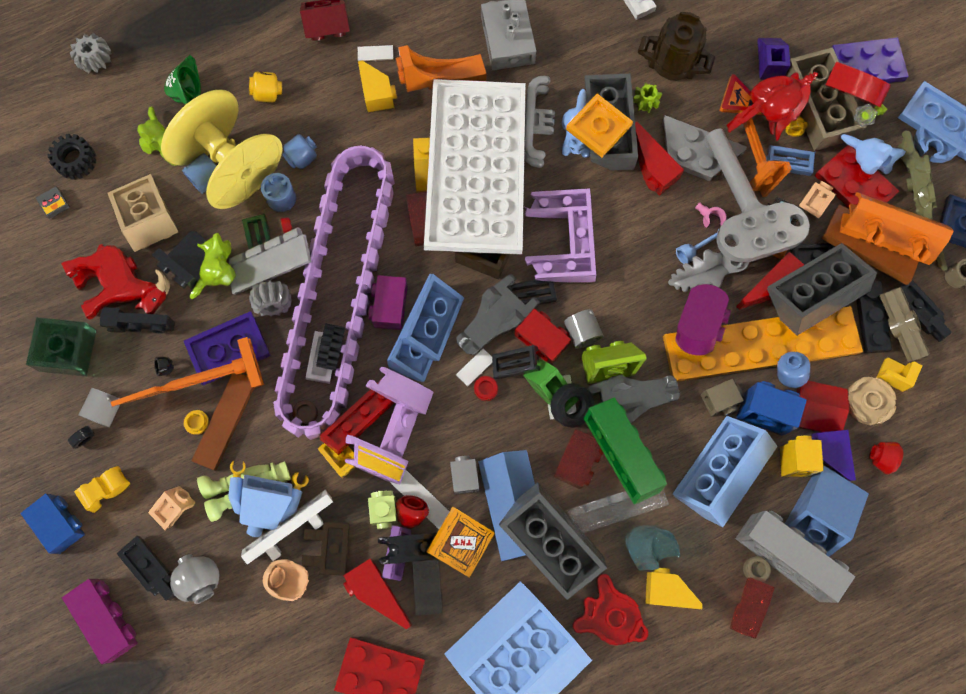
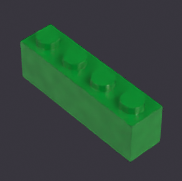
(625, 450)

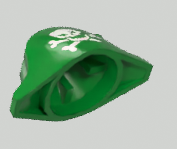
(183, 82)

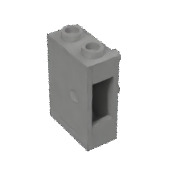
(508, 34)

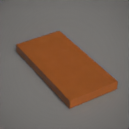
(891, 263)

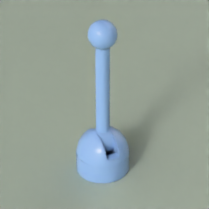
(687, 251)

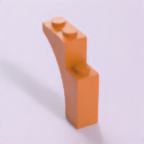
(419, 71)

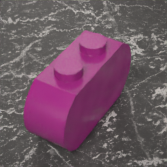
(703, 319)

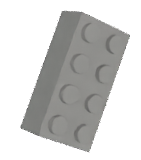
(796, 557)

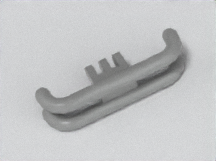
(536, 121)

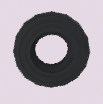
(561, 397)

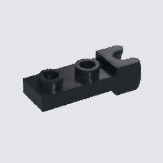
(118, 321)
(407, 548)

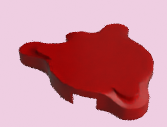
(611, 616)

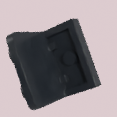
(183, 260)

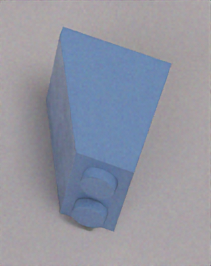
(828, 510)

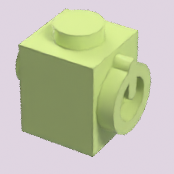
(382, 509)

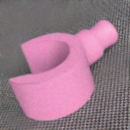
(706, 212)

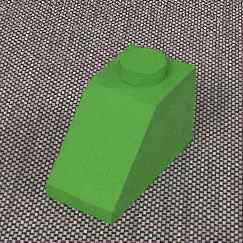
(547, 382)

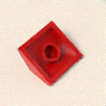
(825, 407)

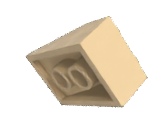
(142, 213)

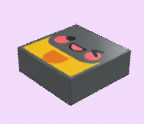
(52, 202)

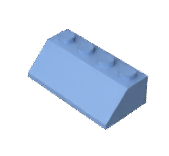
(725, 470)

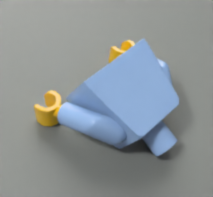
(263, 501)

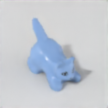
(571, 143)
(874, 154)

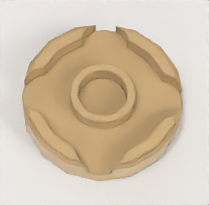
(871, 400)

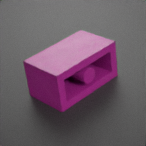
(389, 302)

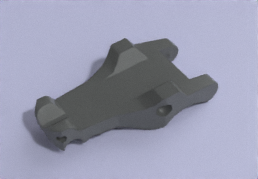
(497, 315)
(637, 395)

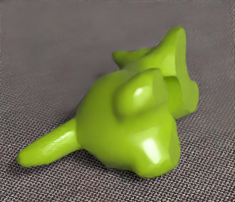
(151, 134)
(214, 268)

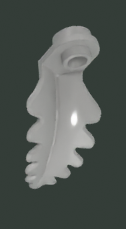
(706, 271)

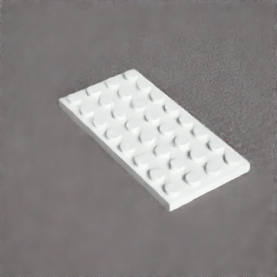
(476, 167)

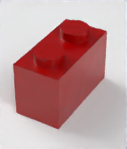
(539, 331)

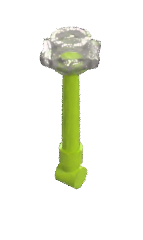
(866, 114)

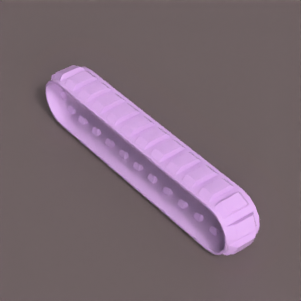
(341, 165)

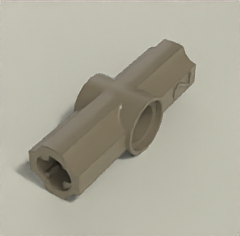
(904, 324)

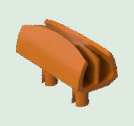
(896, 229)

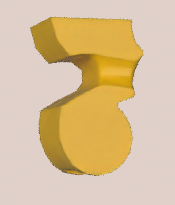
(106, 486)

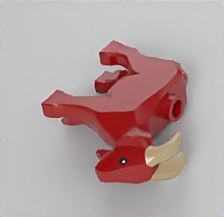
(118, 279)

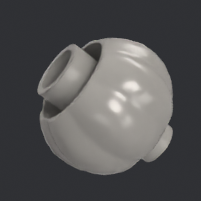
(194, 578)

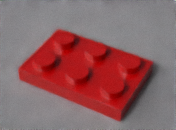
(847, 178)
(377, 670)

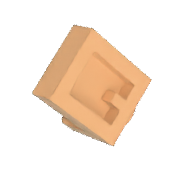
(817, 199)
(171, 506)

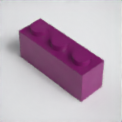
(100, 620)

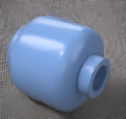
(300, 151)
(793, 369)

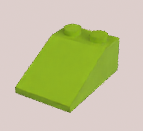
(611, 361)

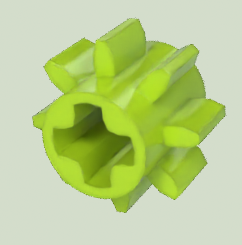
(647, 97)

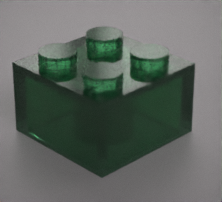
(61, 346)

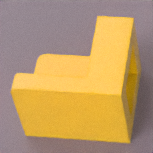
(899, 375)

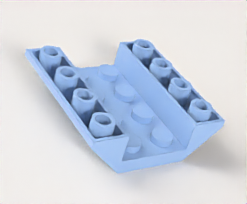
(518, 649)

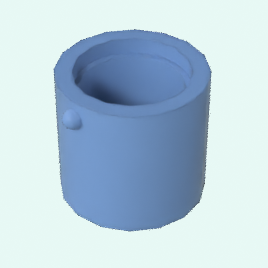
(199, 172)
(278, 192)

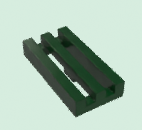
(254, 220)

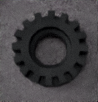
(63, 148)
(330, 346)

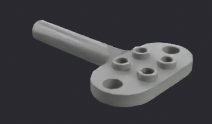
(759, 228)

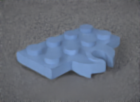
(938, 123)

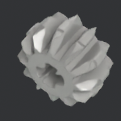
(90, 53)
(270, 298)

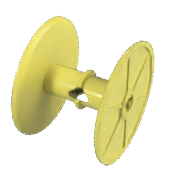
(204, 128)

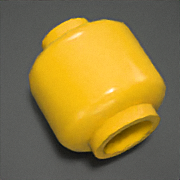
(264, 86)

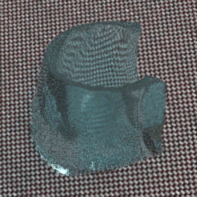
(650, 544)

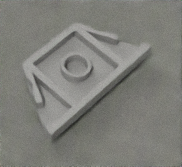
(691, 150)

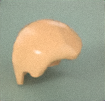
(285, 580)

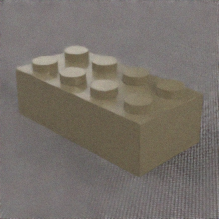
(828, 110)

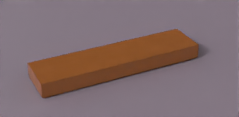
(223, 422)

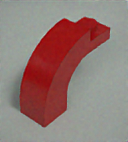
(858, 84)

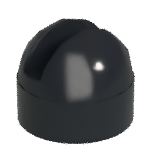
(163, 366)

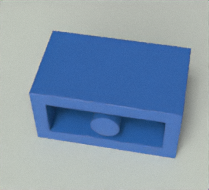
(53, 523)

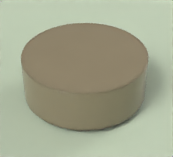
(757, 568)

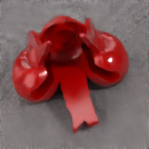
(779, 100)

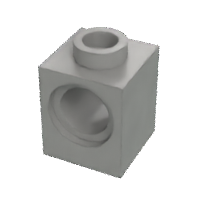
(464, 475)

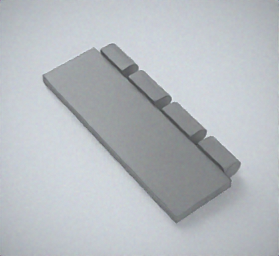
(269, 260)

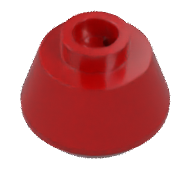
(887, 456)
(411, 511)

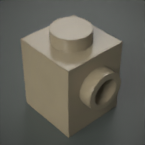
(723, 398)

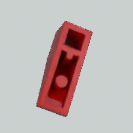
(656, 165)
(759, 292)
(373, 590)

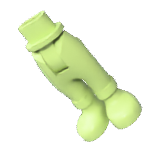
(210, 488)

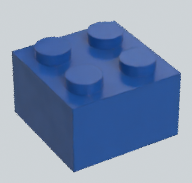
(771, 408)

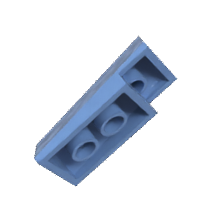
(426, 330)
(504, 481)

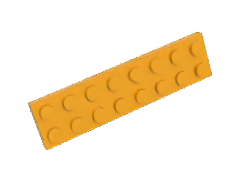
(762, 343)

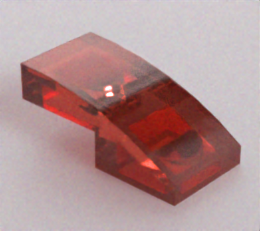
(752, 608)

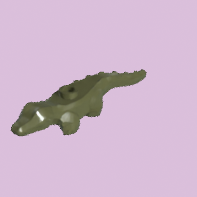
(920, 183)

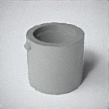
(583, 329)
(99, 408)

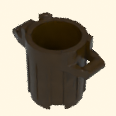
(678, 48)

